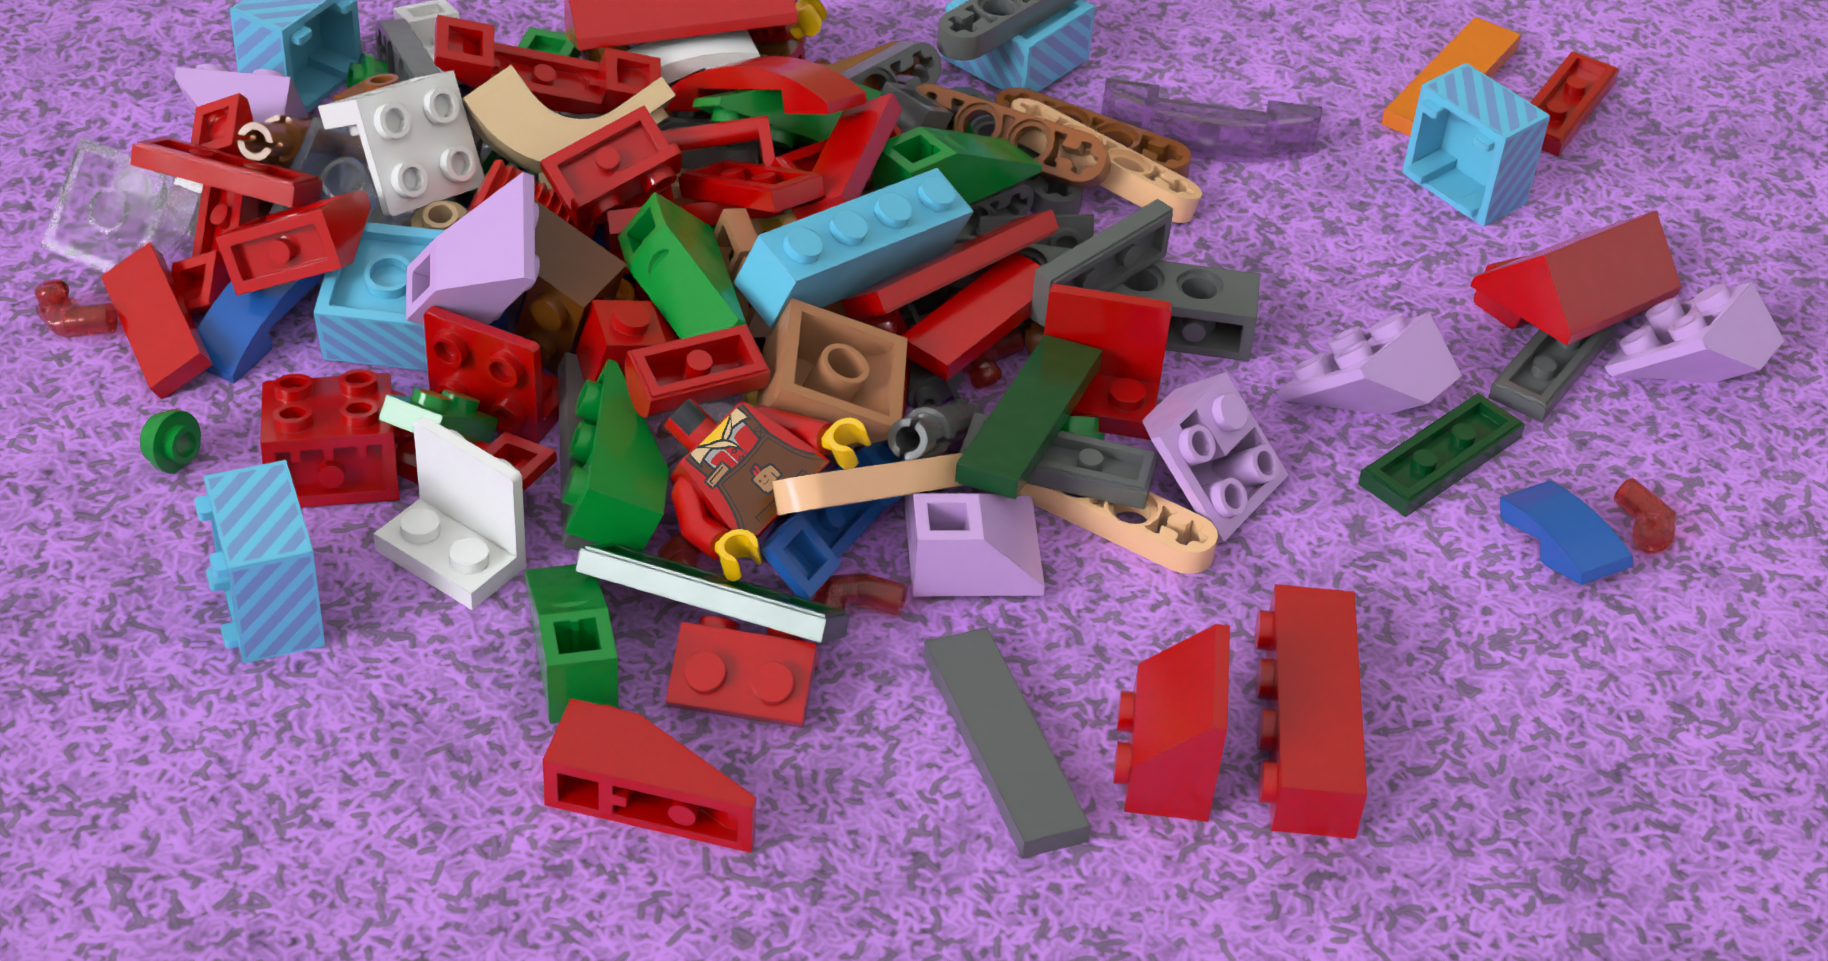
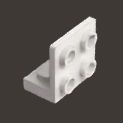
(412, 140)
(466, 524)

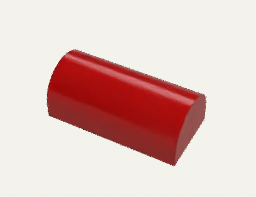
(696, 368)

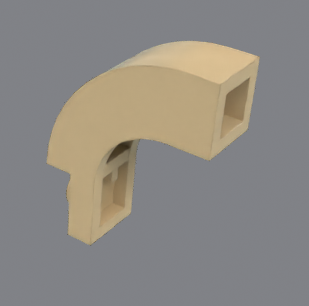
(527, 131)

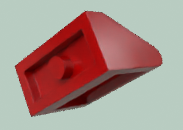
(718, 135)
(295, 242)

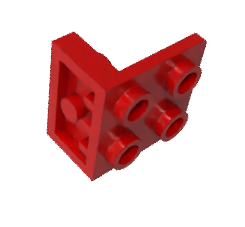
(1133, 347)
(493, 368)
(331, 436)

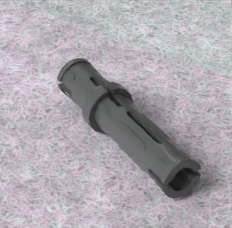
(934, 429)

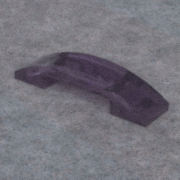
(1215, 131)

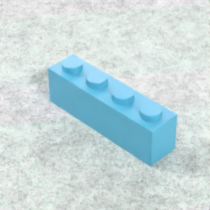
(852, 245)

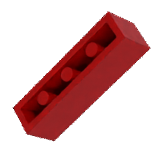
(1312, 713)

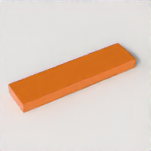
(1477, 44)

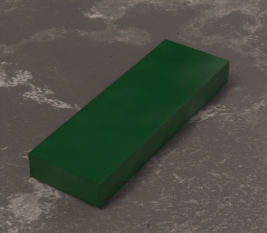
(1441, 454)

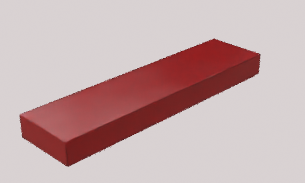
(950, 266)

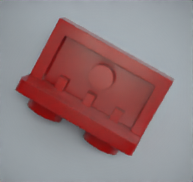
(612, 167)
(742, 672)

